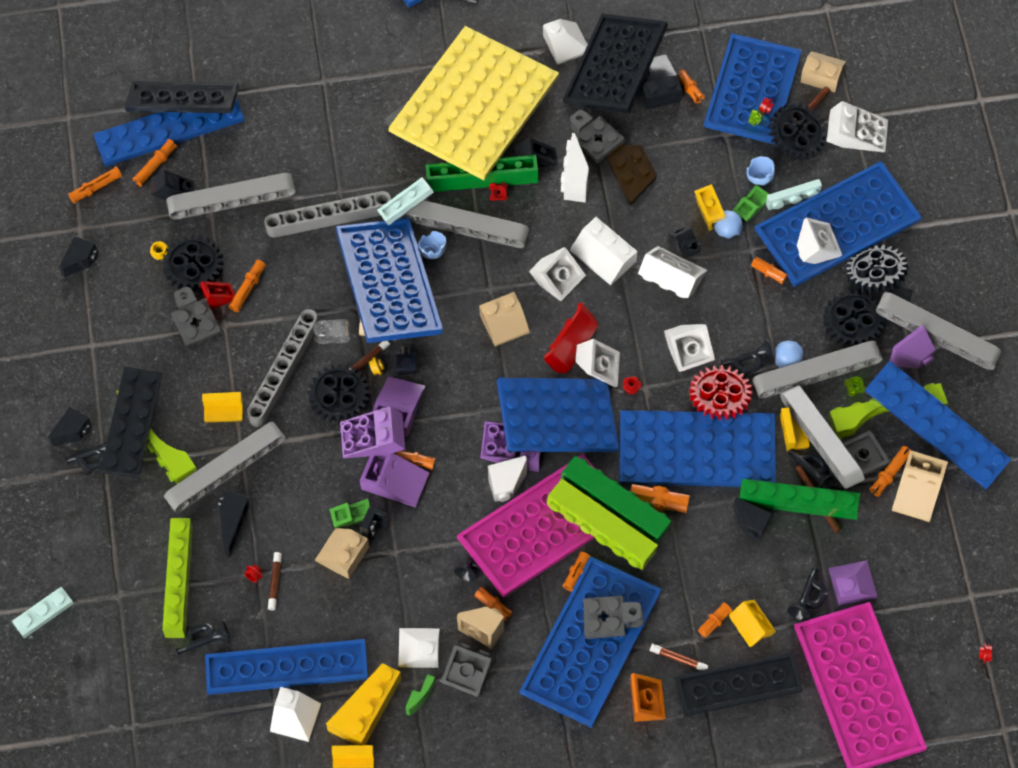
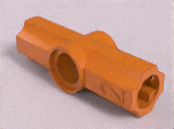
(662, 498)

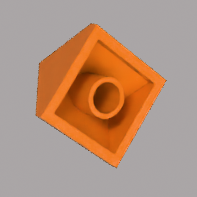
(647, 698)

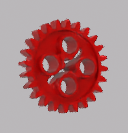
(720, 392)

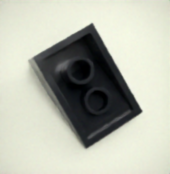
(661, 84)

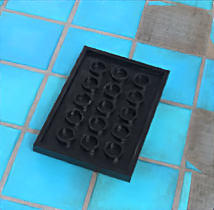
(615, 63)

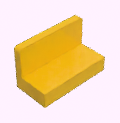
(709, 205)
(223, 407)
(792, 432)
(751, 622)
(353, 756)

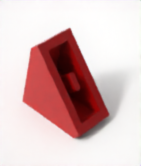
(217, 293)

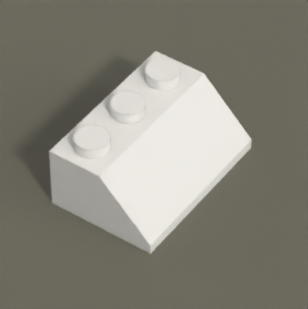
(604, 251)
(671, 272)

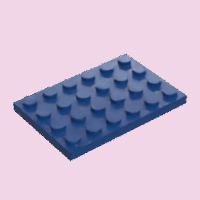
(747, 76)
(557, 415)

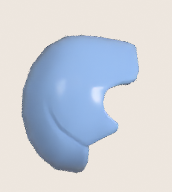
(761, 170)
(730, 226)
(433, 245)
(788, 353)

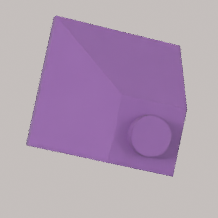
(914, 350)
(852, 583)

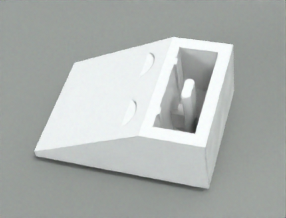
(856, 128)
(576, 172)

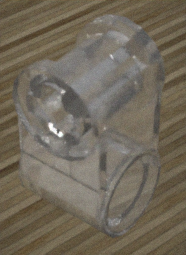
(334, 331)

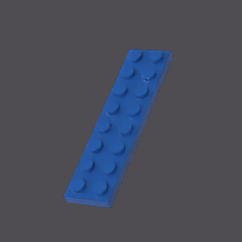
(154, 130)
(937, 425)
(286, 666)

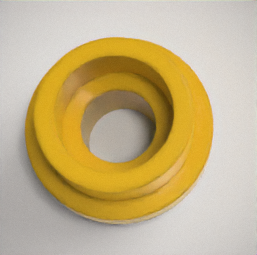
(158, 246)
(376, 366)

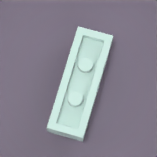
(793, 195)
(405, 201)
(42, 612)

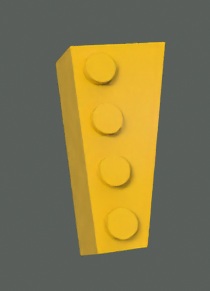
(365, 707)

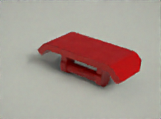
(574, 332)

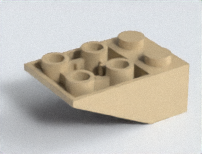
(919, 486)

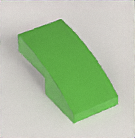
(751, 204)
(349, 514)
(417, 698)

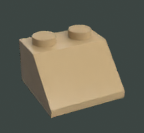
(822, 71)
(504, 319)
(343, 551)
(482, 625)

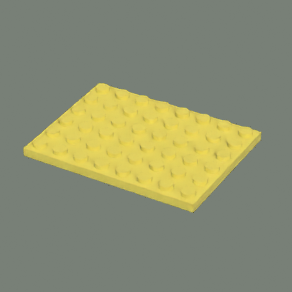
(474, 102)

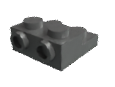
(467, 669)

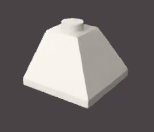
(564, 40)
(817, 242)
(558, 273)
(689, 345)
(599, 361)
(507, 477)
(418, 648)
(294, 714)

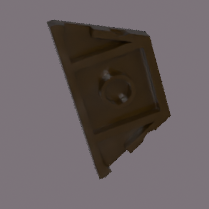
(631, 170)

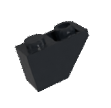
(169, 184)

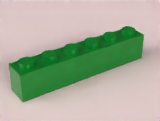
(507, 170)
(616, 499)
(801, 499)

